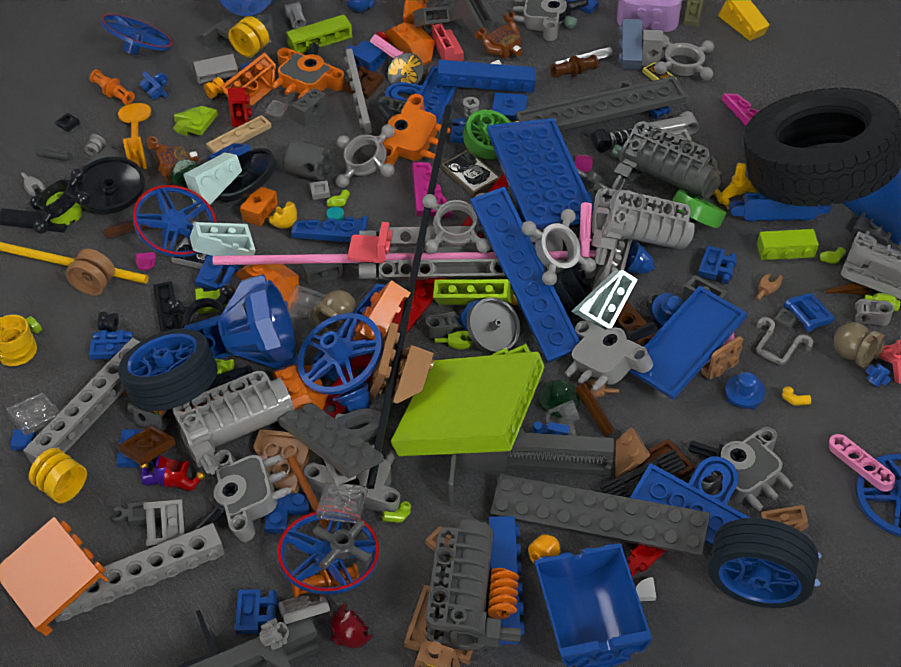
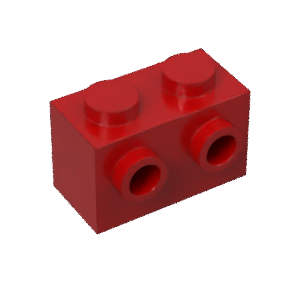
(238, 106)

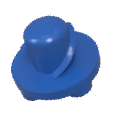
(664, 307)
(745, 390)

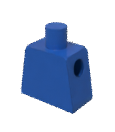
(368, 55)

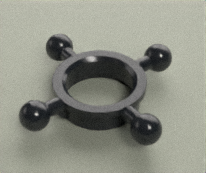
(61, 205)
(175, 305)

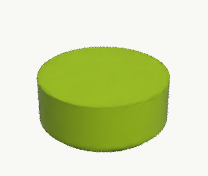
(34, 325)

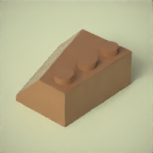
(411, 373)

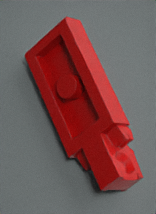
(643, 558)

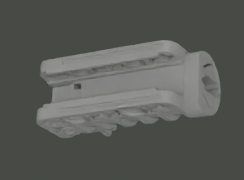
(638, 222)
(874, 265)
(230, 414)

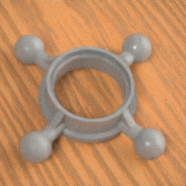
(689, 50)
(371, 165)
(571, 241)
(431, 245)

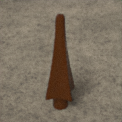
(852, 288)

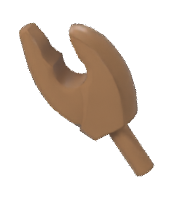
(766, 287)
(600, 392)

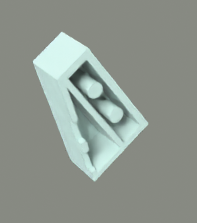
(213, 176)
(222, 239)
(606, 300)

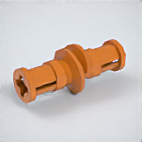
(111, 87)
(325, 579)

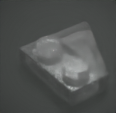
(303, 301)

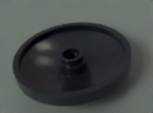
(256, 168)
(112, 184)

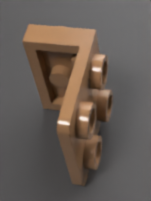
(723, 359)

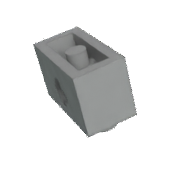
(652, 46)

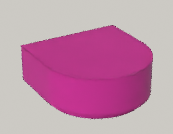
(145, 260)

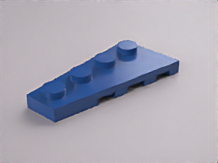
(329, 229)

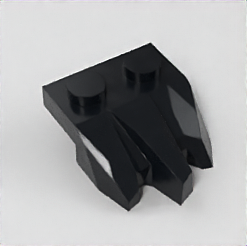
(572, 287)

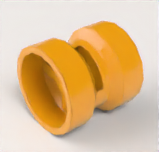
(213, 88)

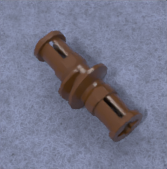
(574, 66)

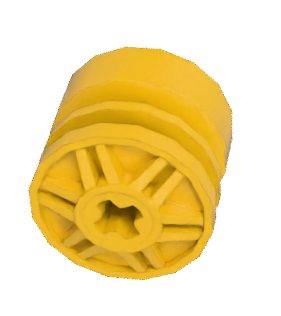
(16, 341)
(57, 475)

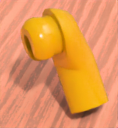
(793, 399)

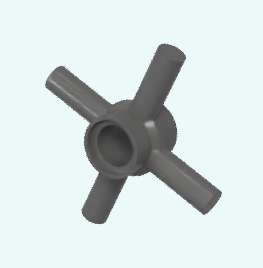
(591, 180)
(342, 544)

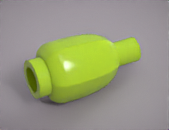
(885, 297)

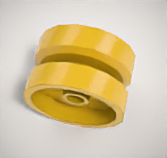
(248, 36)

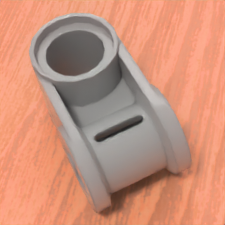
(873, 312)

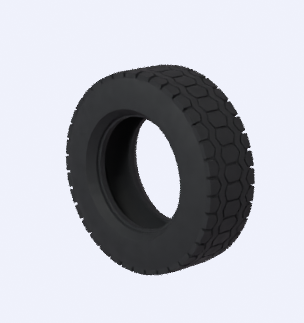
(797, 175)

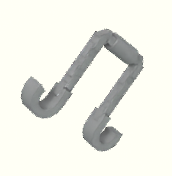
(771, 357)

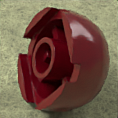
(348, 628)

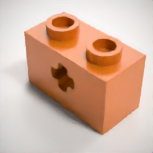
(259, 206)

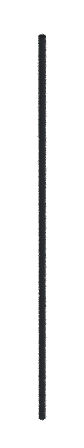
(408, 301)

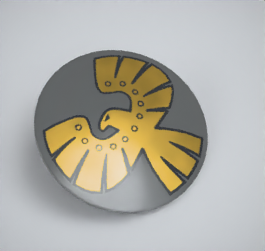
(406, 68)

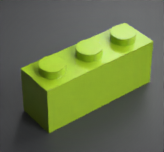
(787, 244)

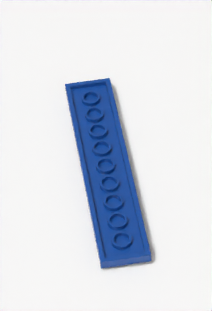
(525, 271)

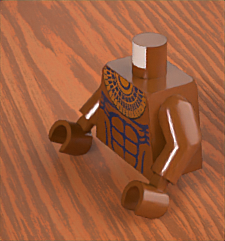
(504, 40)
(168, 156)

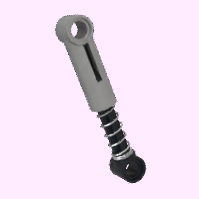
(604, 140)

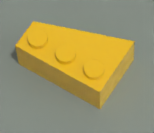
(744, 18)

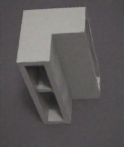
(215, 67)

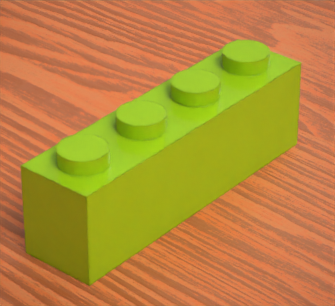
(322, 33)
(464, 291)

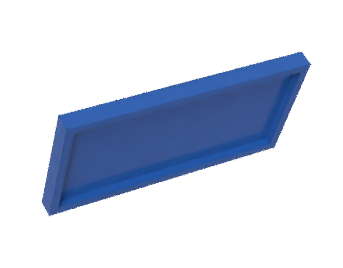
(689, 341)

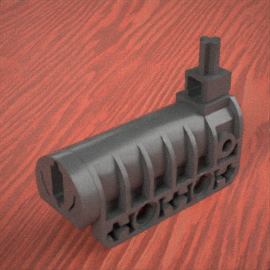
(666, 161)
(465, 589)

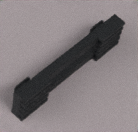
(668, 462)

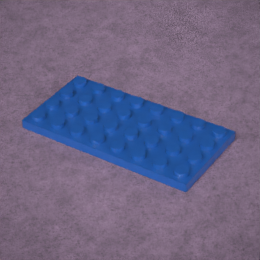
(538, 170)

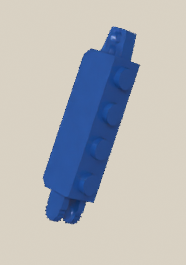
(758, 207)

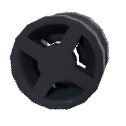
(108, 321)

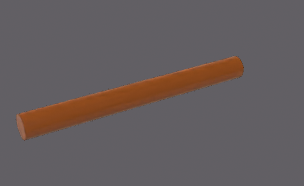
(306, 487)

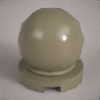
(333, 304)
(857, 343)

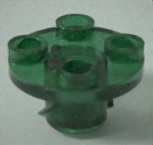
(180, 168)
(557, 393)

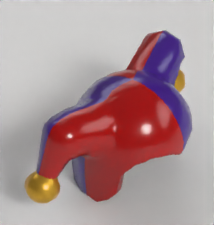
(170, 474)

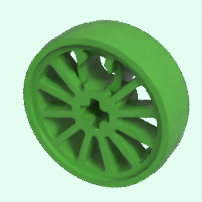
(476, 139)
(701, 209)

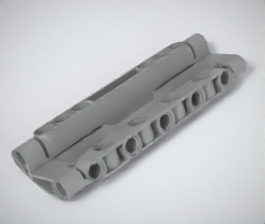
(441, 268)

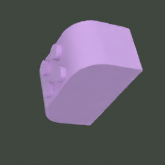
(654, 13)

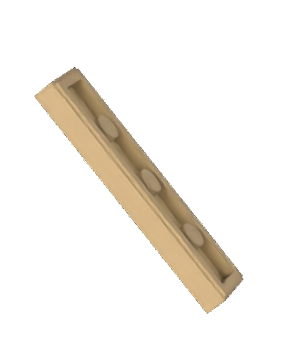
(240, 134)

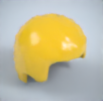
(284, 217)

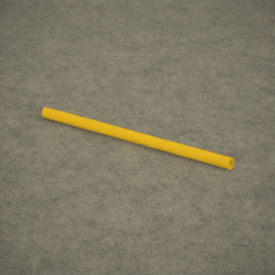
(66, 261)

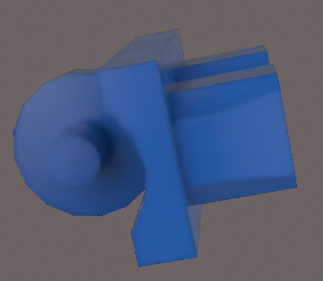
(155, 84)

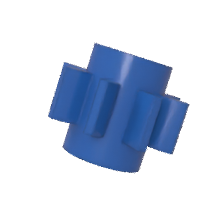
(878, 374)

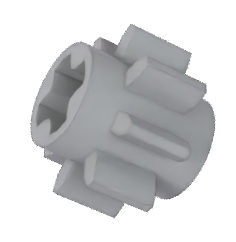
(274, 634)

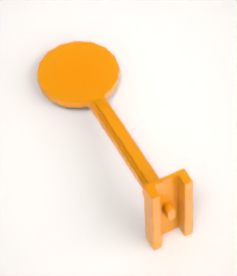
(133, 146)

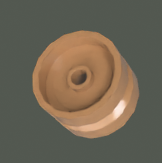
(90, 272)

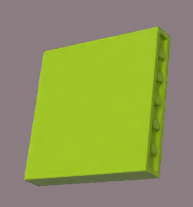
(469, 405)

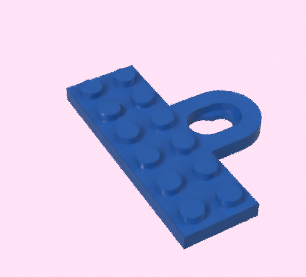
(434, 95)
(667, 489)

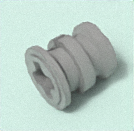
(469, 107)
(94, 145)

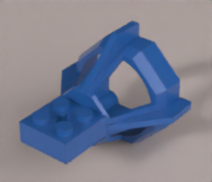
(259, 335)

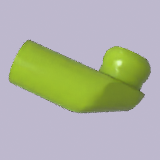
(338, 201)
(832, 257)
(399, 514)

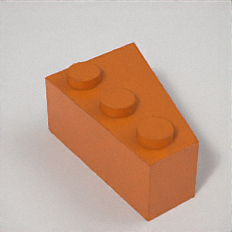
(381, 311)

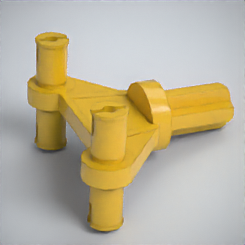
(739, 185)

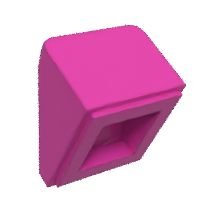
(583, 162)

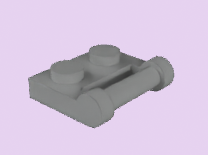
(171, 520)

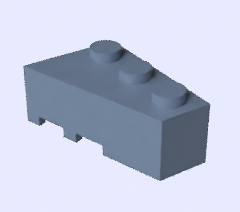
(630, 44)

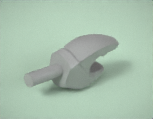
(31, 183)

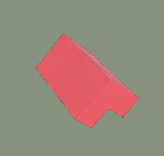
(447, 43)

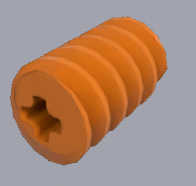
(502, 593)

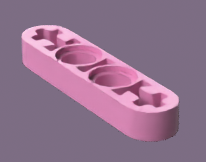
(863, 460)

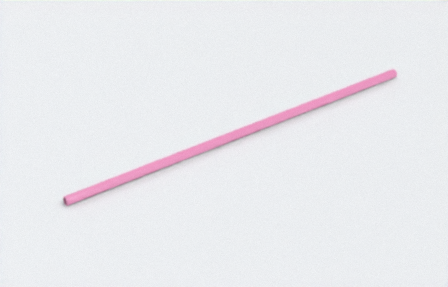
(343, 258)

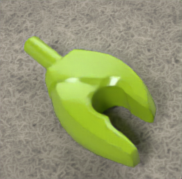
(456, 340)

